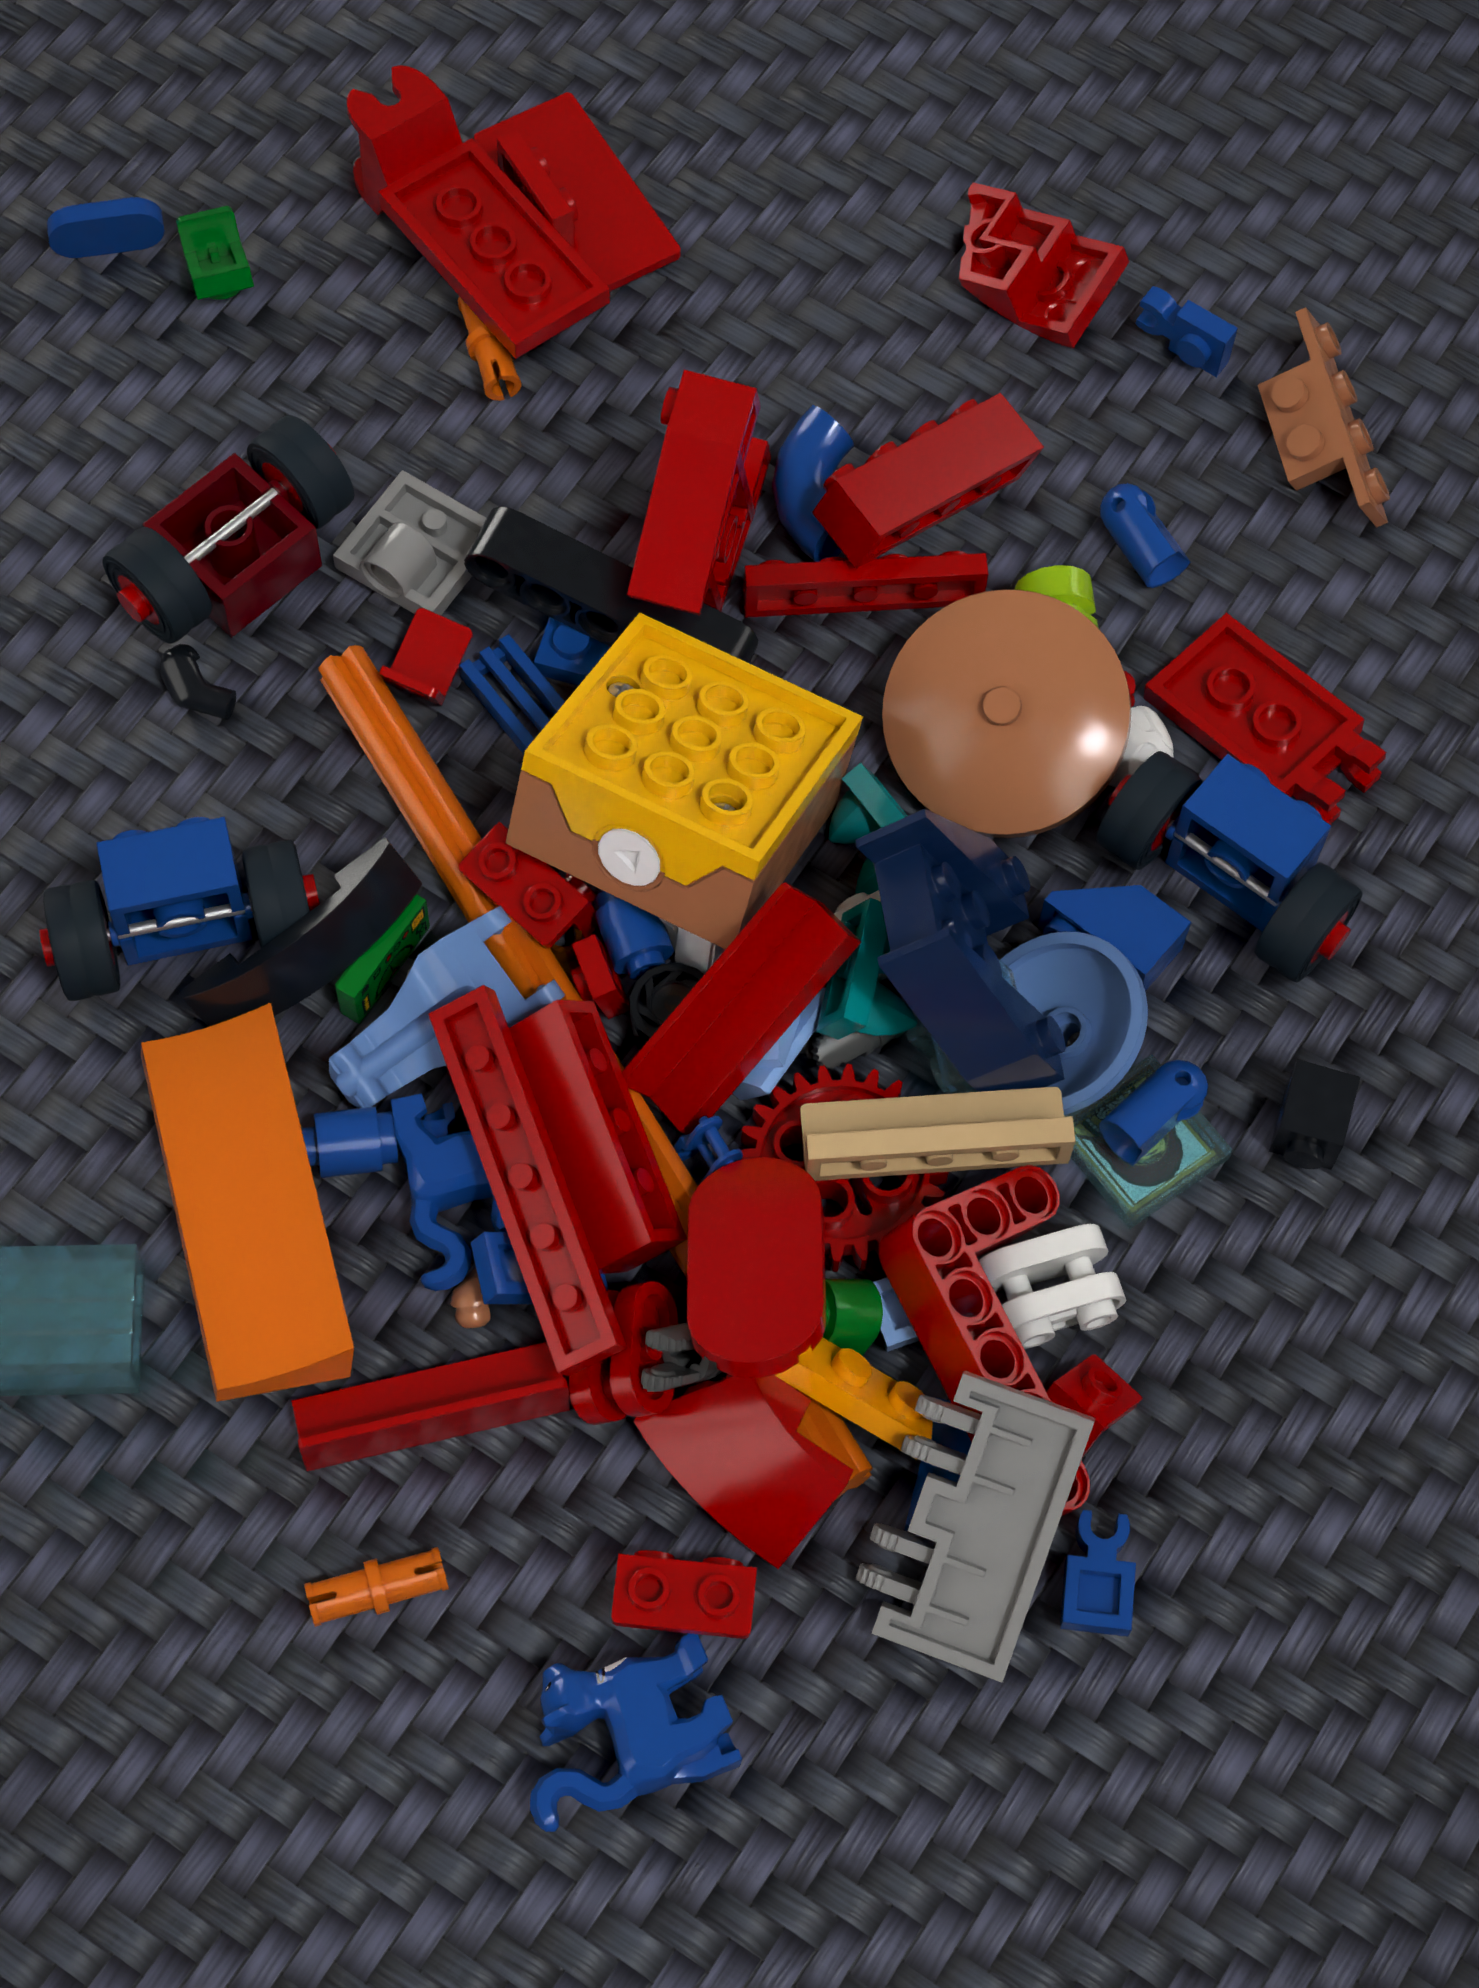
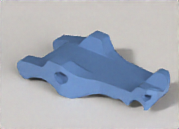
(402, 1039)

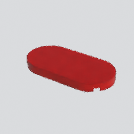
(756, 1267)

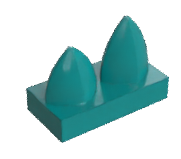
(860, 812)
(853, 994)

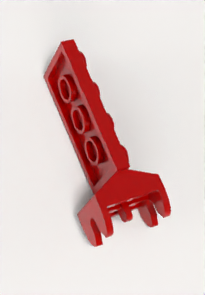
(468, 216)

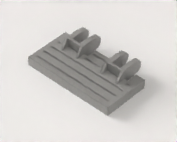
(987, 1527)

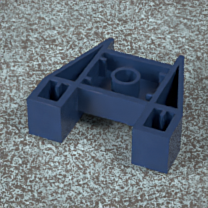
(939, 902)

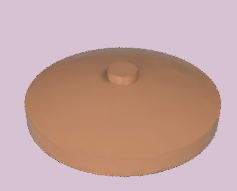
(1007, 713)

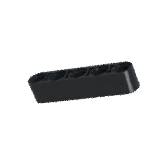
(583, 584)

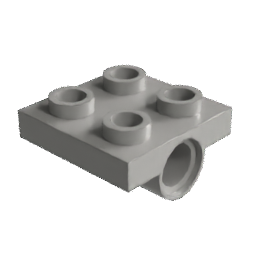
(412, 546)

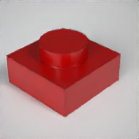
(597, 979)

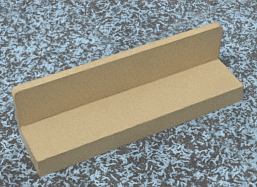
(936, 1133)

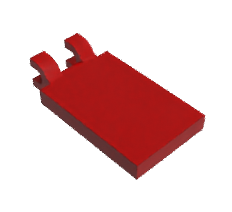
(1266, 713)

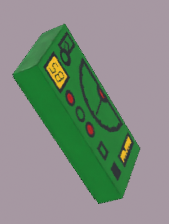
(373, 971)

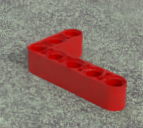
(948, 1295)

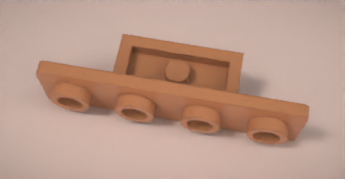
(1316, 425)

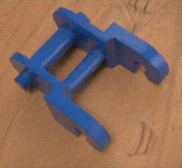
(701, 1136)

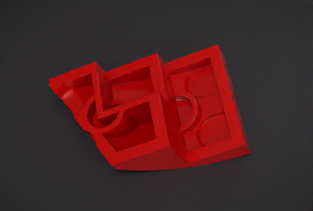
(1035, 266)
(745, 1461)

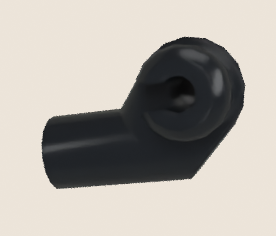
(188, 687)

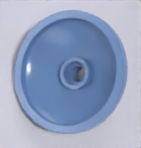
(1086, 991)

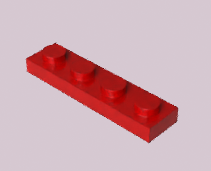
(878, 585)

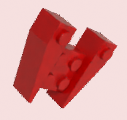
(701, 494)

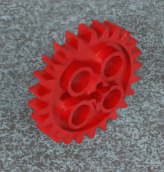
(849, 1231)

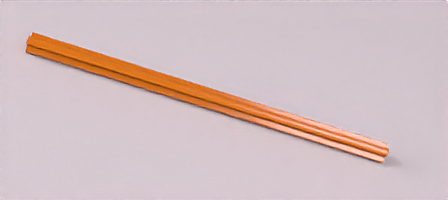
(447, 839)

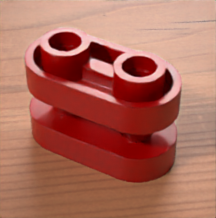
(613, 1385)

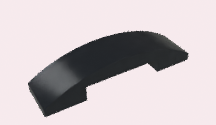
(315, 947)

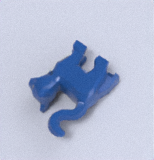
(441, 1175)
(646, 1734)

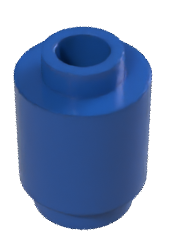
(631, 936)
(351, 1141)

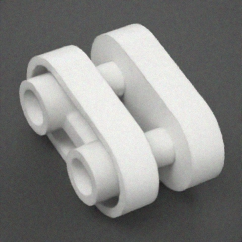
(1084, 1300)

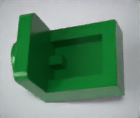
(214, 253)

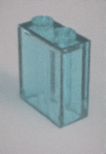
(71, 1319)

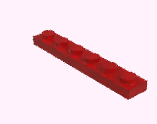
(527, 1182)

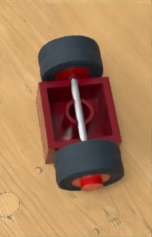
(233, 536)

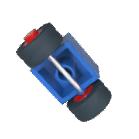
(1241, 847)
(169, 898)

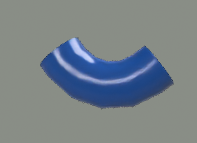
(801, 468)

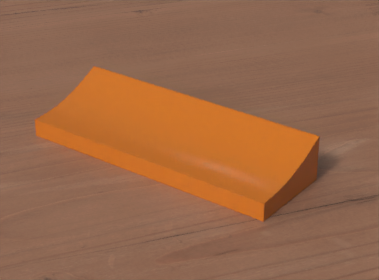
(247, 1208)

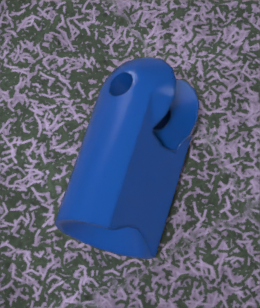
(1141, 535)
(1154, 1109)

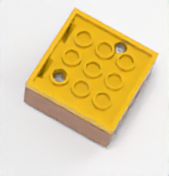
(682, 780)

